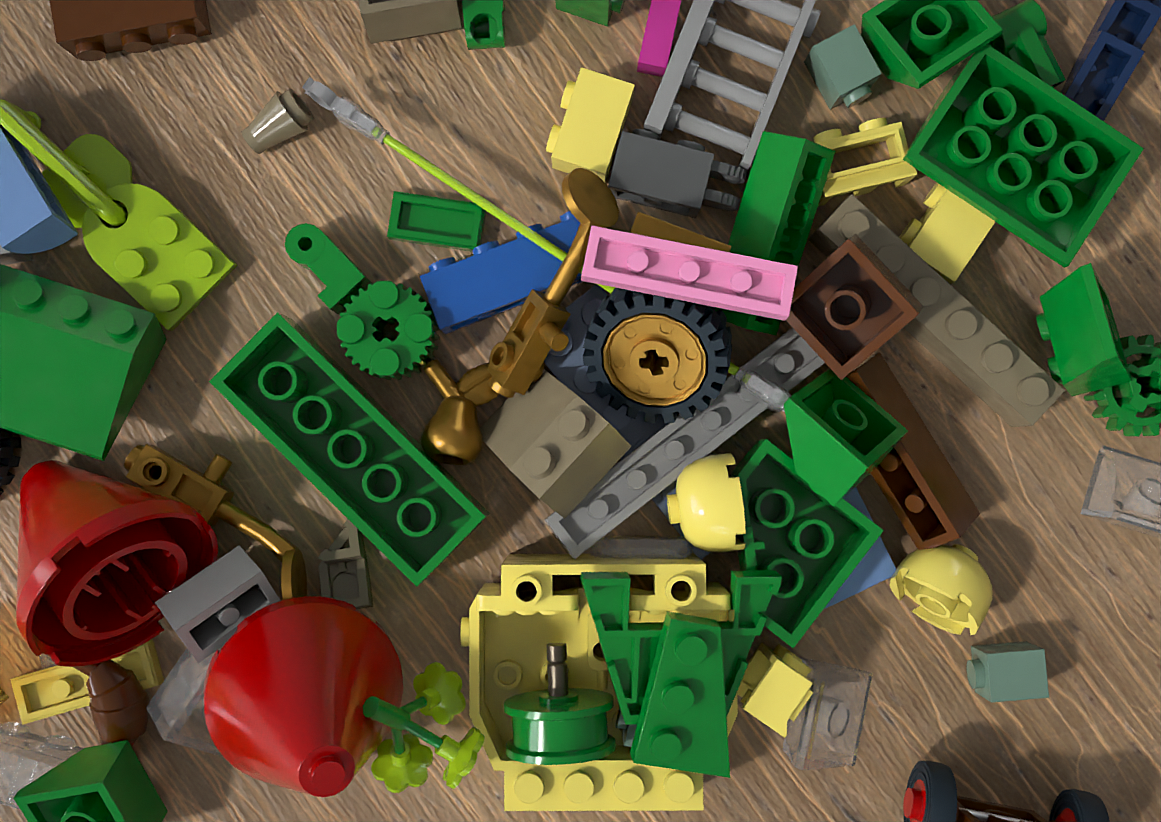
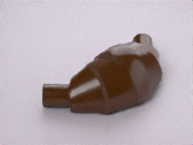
(116, 702)

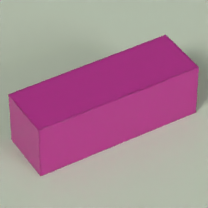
(658, 37)

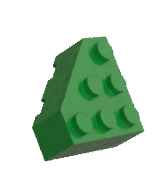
(798, 537)

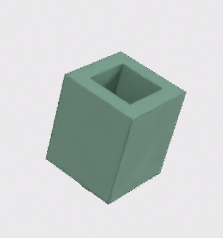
(843, 68)
(1008, 671)

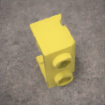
(867, 177)
(775, 687)

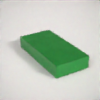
(436, 221)

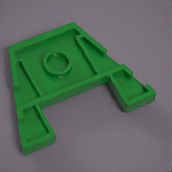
(632, 646)

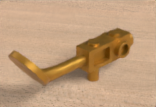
(542, 317)
(213, 503)

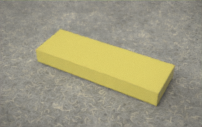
(64, 688)

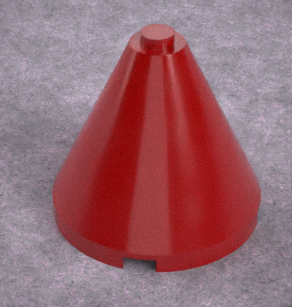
(99, 561)
(293, 693)

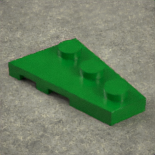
(684, 700)

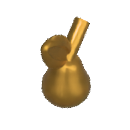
(454, 429)

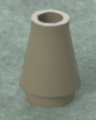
(278, 121)

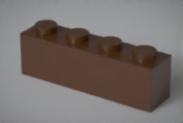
(915, 471)

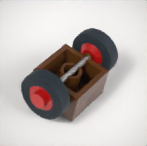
(934, 798)

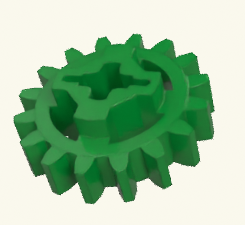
(1124, 401)

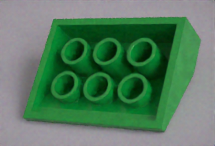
(1022, 153)
(70, 362)

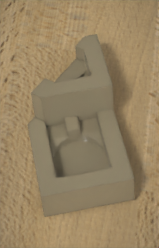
(345, 569)

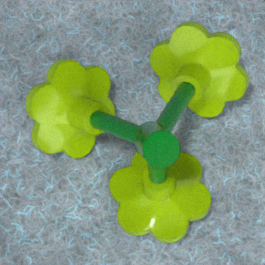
(403, 759)

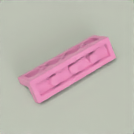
(689, 273)

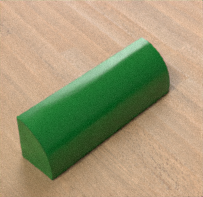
(778, 208)

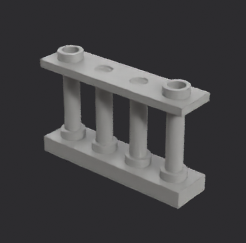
(684, 72)

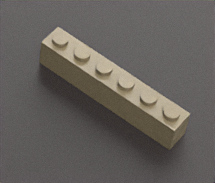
(948, 322)

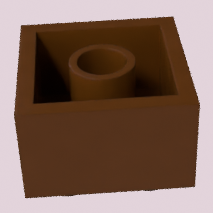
(850, 306)

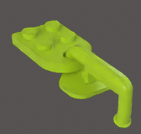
(125, 225)

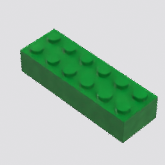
(349, 448)

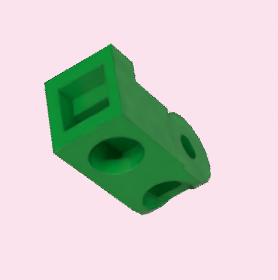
(484, 23)
(328, 262)

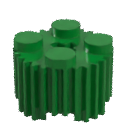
(363, 326)

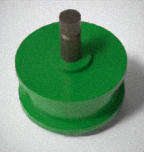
(559, 722)

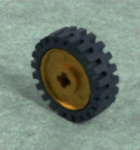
(657, 354)

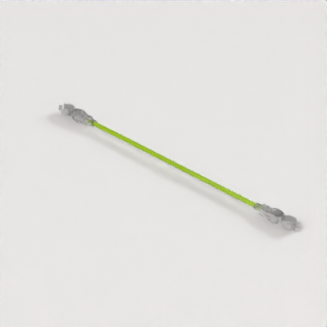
(355, 118)

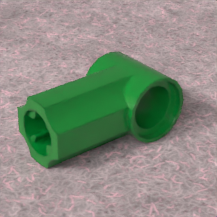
(1025, 41)

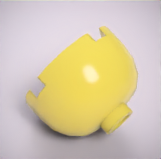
(709, 505)
(946, 585)

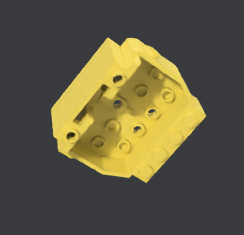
(509, 657)

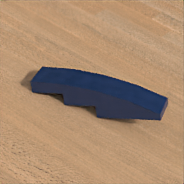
(1111, 54)

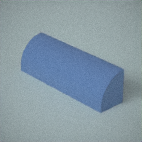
(28, 207)

